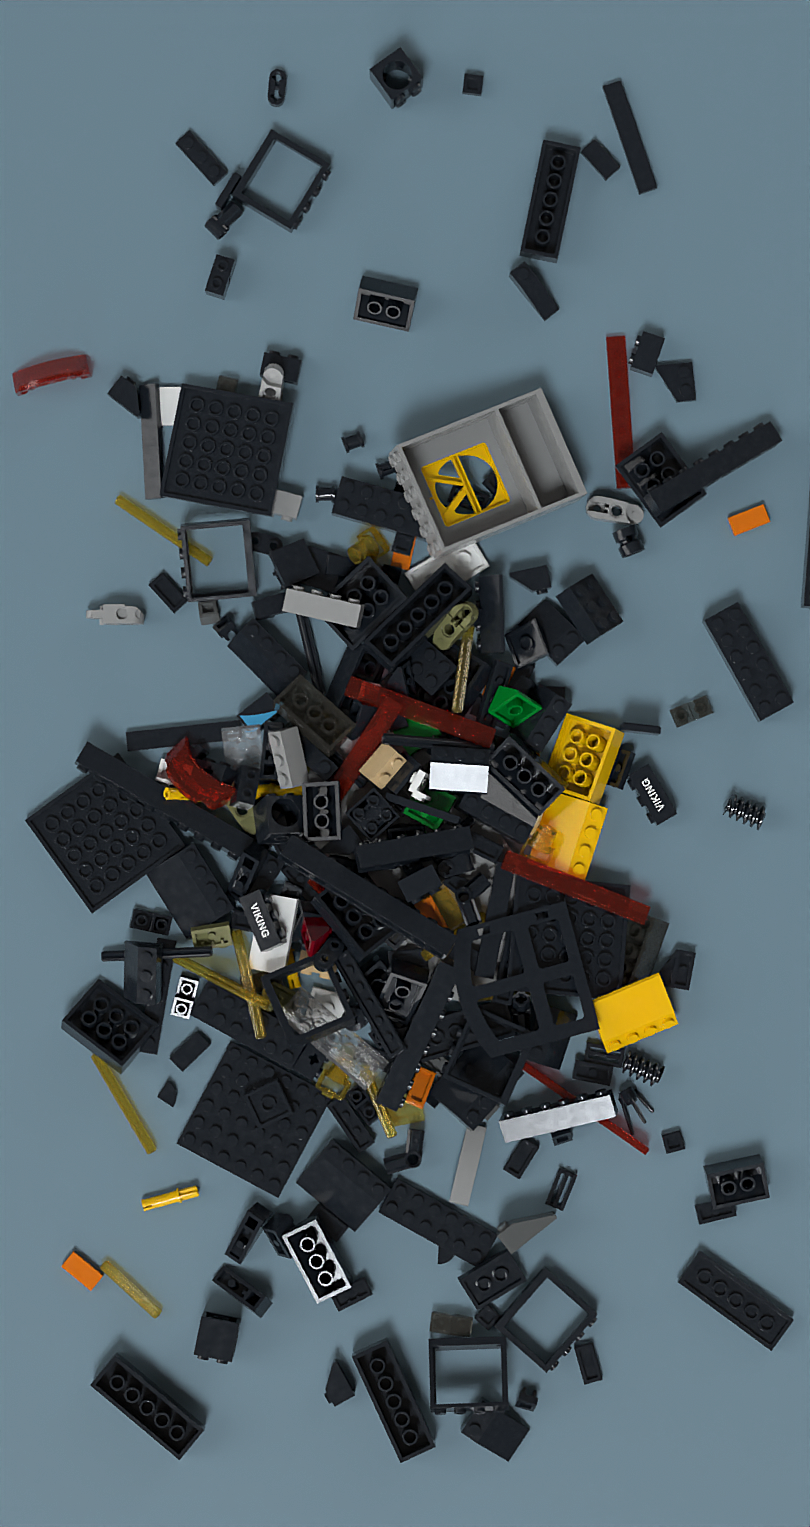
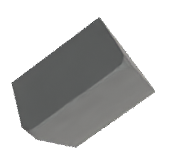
(208, 612)

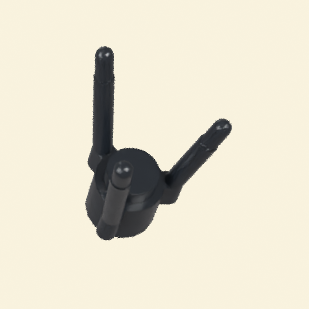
(629, 1097)

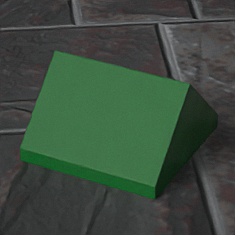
(512, 706)

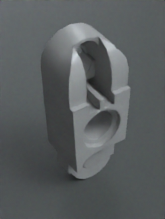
(272, 383)
(630, 513)
(117, 615)

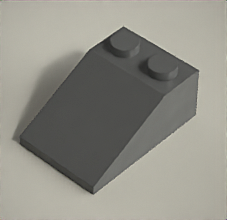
(521, 1230)

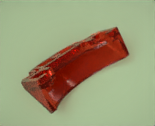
(50, 373)
(193, 780)

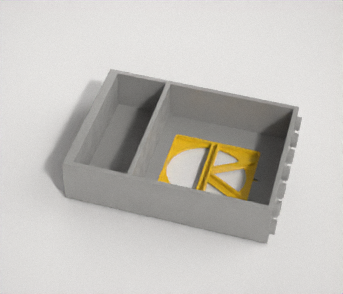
(522, 449)

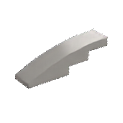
(467, 1166)

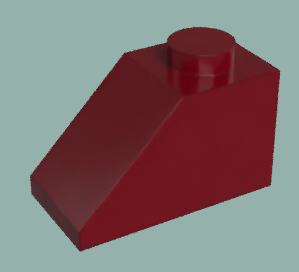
(314, 934)

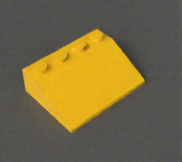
(585, 756)
(577, 829)
(633, 1013)

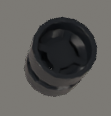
(633, 546)

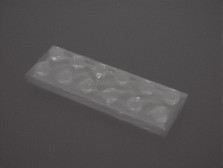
(342, 1047)

